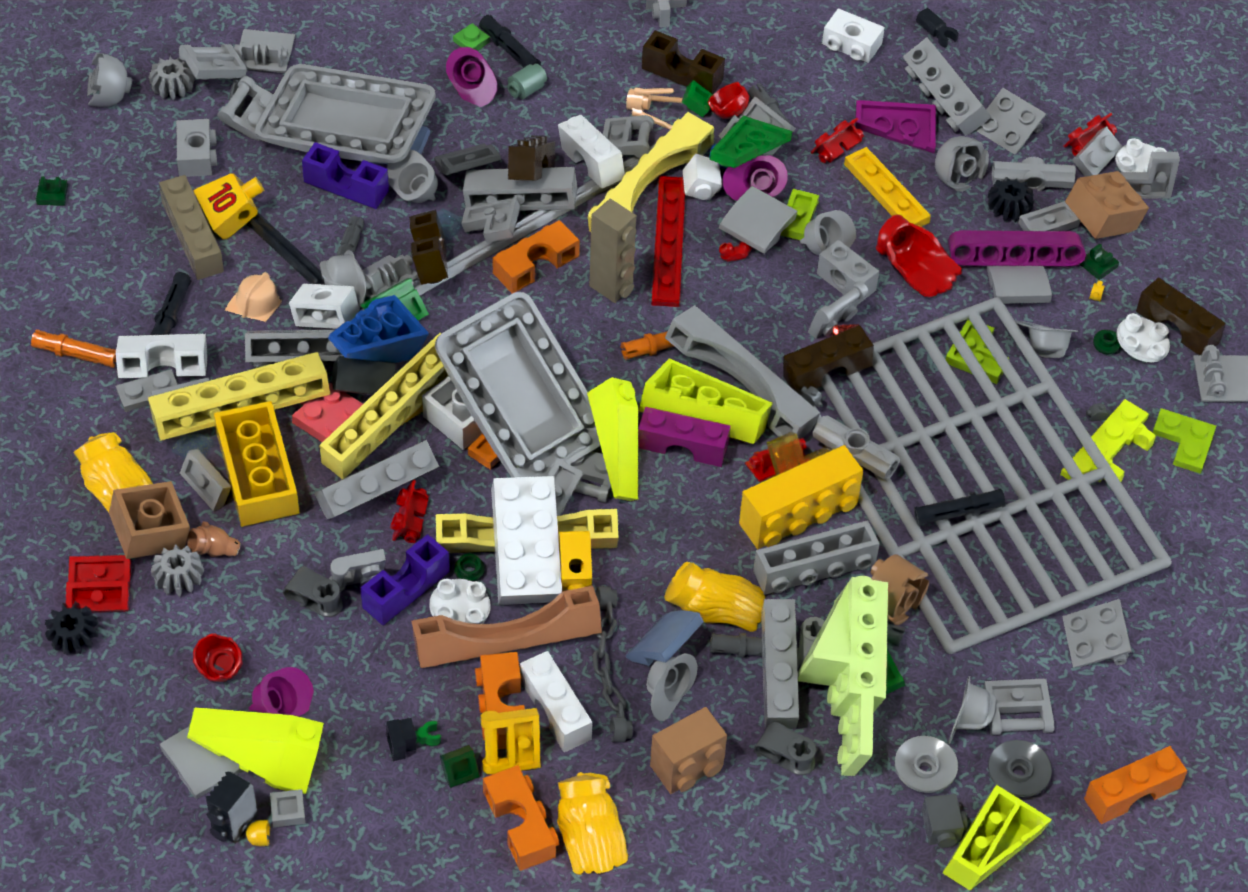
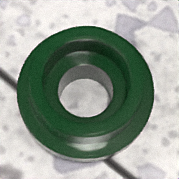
(1104, 346)
(469, 560)

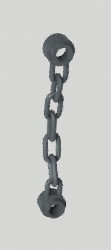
(621, 727)

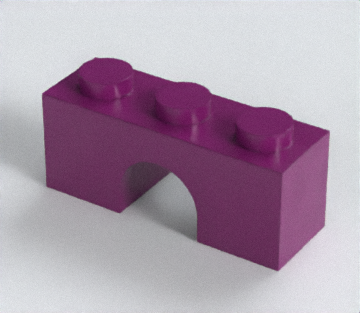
(703, 438)

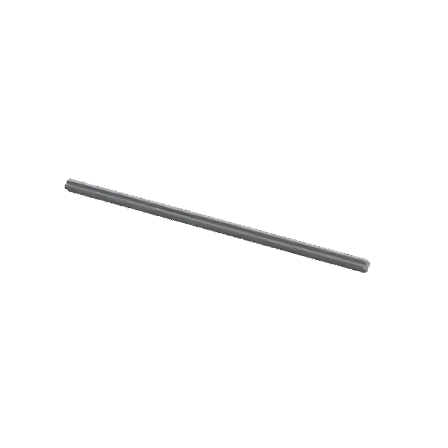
(523, 227)

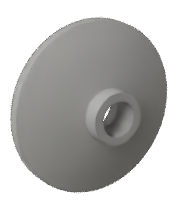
(931, 753)

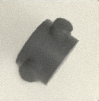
(812, 396)
(1098, 412)

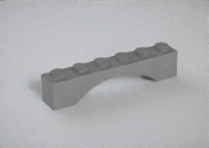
(703, 339)

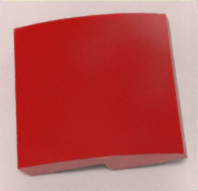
(99, 582)

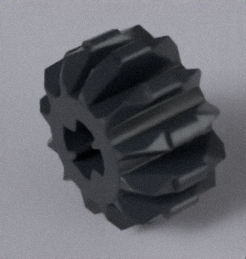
(1010, 199)
(69, 617)

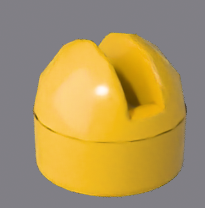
(258, 832)

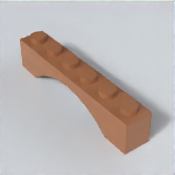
(567, 617)

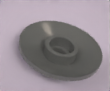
(1020, 756)

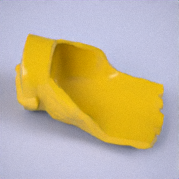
(108, 467)
(716, 596)
(590, 824)

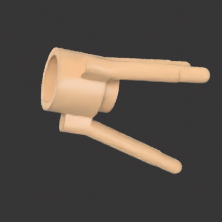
(640, 99)

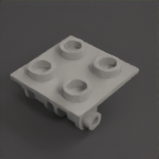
(265, 50)
(1011, 121)
(387, 273)
(1221, 376)
(1097, 634)

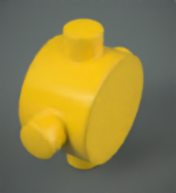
(1097, 291)

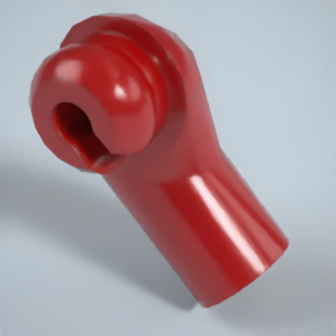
(735, 253)

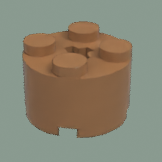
(905, 585)

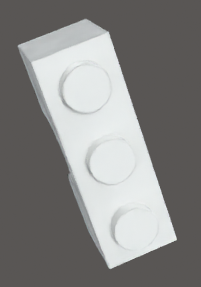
(583, 141)
(141, 353)
(564, 711)

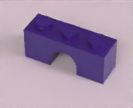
(326, 171)
(424, 566)

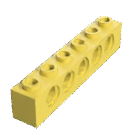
(281, 382)
(382, 412)

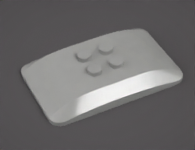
(346, 111)
(519, 387)

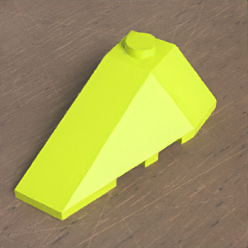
(617, 428)
(267, 744)

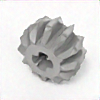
(171, 78)
(177, 570)

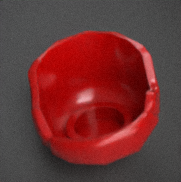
(729, 101)
(219, 651)

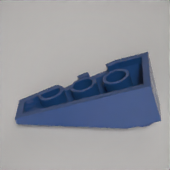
(381, 333)

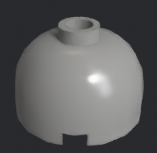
(109, 79)
(961, 157)

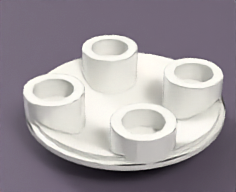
(1135, 156)
(1143, 338)
(460, 601)

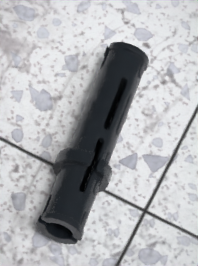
(502, 36)
(167, 316)
(970, 504)

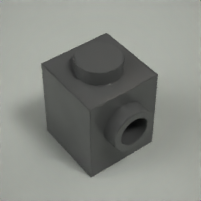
(943, 820)

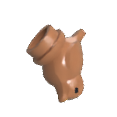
(212, 541)

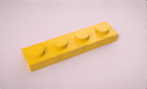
(885, 187)

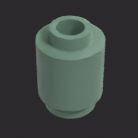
(526, 81)

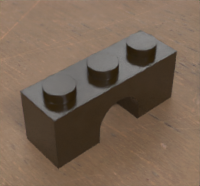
(664, 59)
(529, 158)
(428, 247)
(1196, 324)
(809, 364)

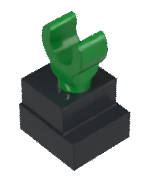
(403, 737)

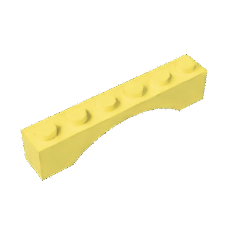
(676, 148)
(476, 533)

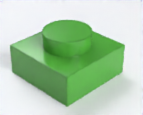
(471, 37)

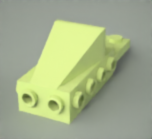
(853, 663)

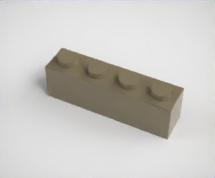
(191, 227)
(612, 250)

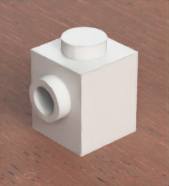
(702, 177)

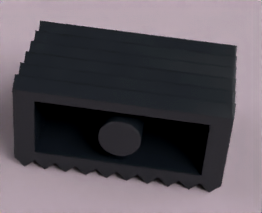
(231, 808)

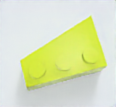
(994, 837)

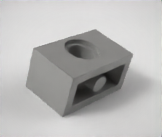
(195, 147)
(844, 267)

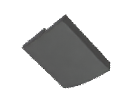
(466, 159)

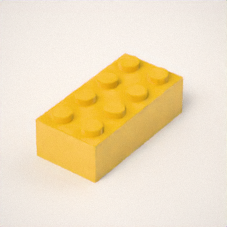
(256, 463)
(801, 497)

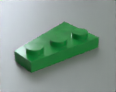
(747, 141)

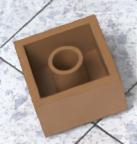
(1106, 204)
(148, 519)
(688, 751)

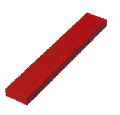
(668, 242)

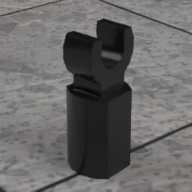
(936, 27)

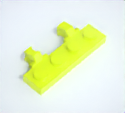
(1120, 428)

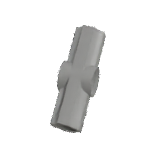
(1035, 173)
(868, 452)

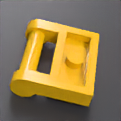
(521, 740)

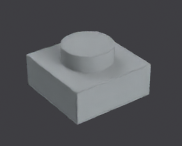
(287, 808)

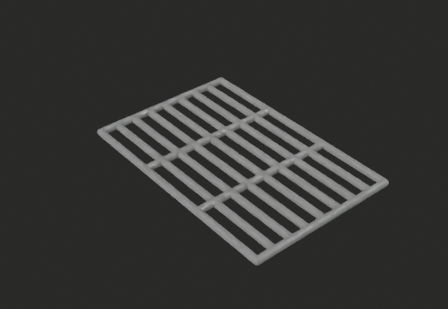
(1026, 500)

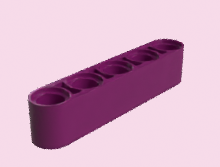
(1005, 241)

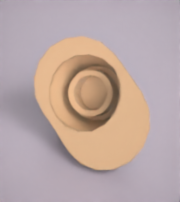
(255, 298)

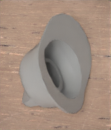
(413, 178)
(828, 229)
(345, 271)
(1048, 341)
(669, 683)
(976, 709)

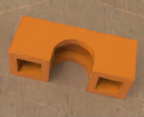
(551, 243)
(499, 677)
(1118, 790)
(512, 794)

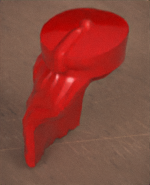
(917, 256)

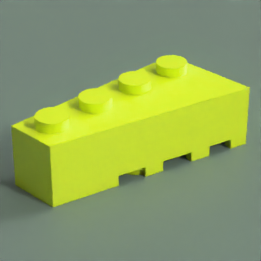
(701, 396)

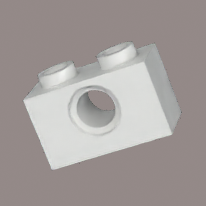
(853, 35)
(323, 305)

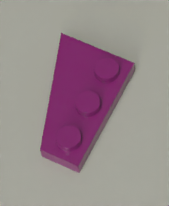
(899, 122)

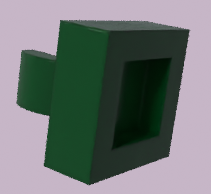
(51, 191)
(1099, 262)
(459, 766)

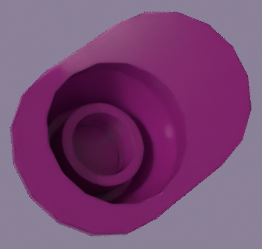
(469, 65)
(762, 172)
(283, 692)

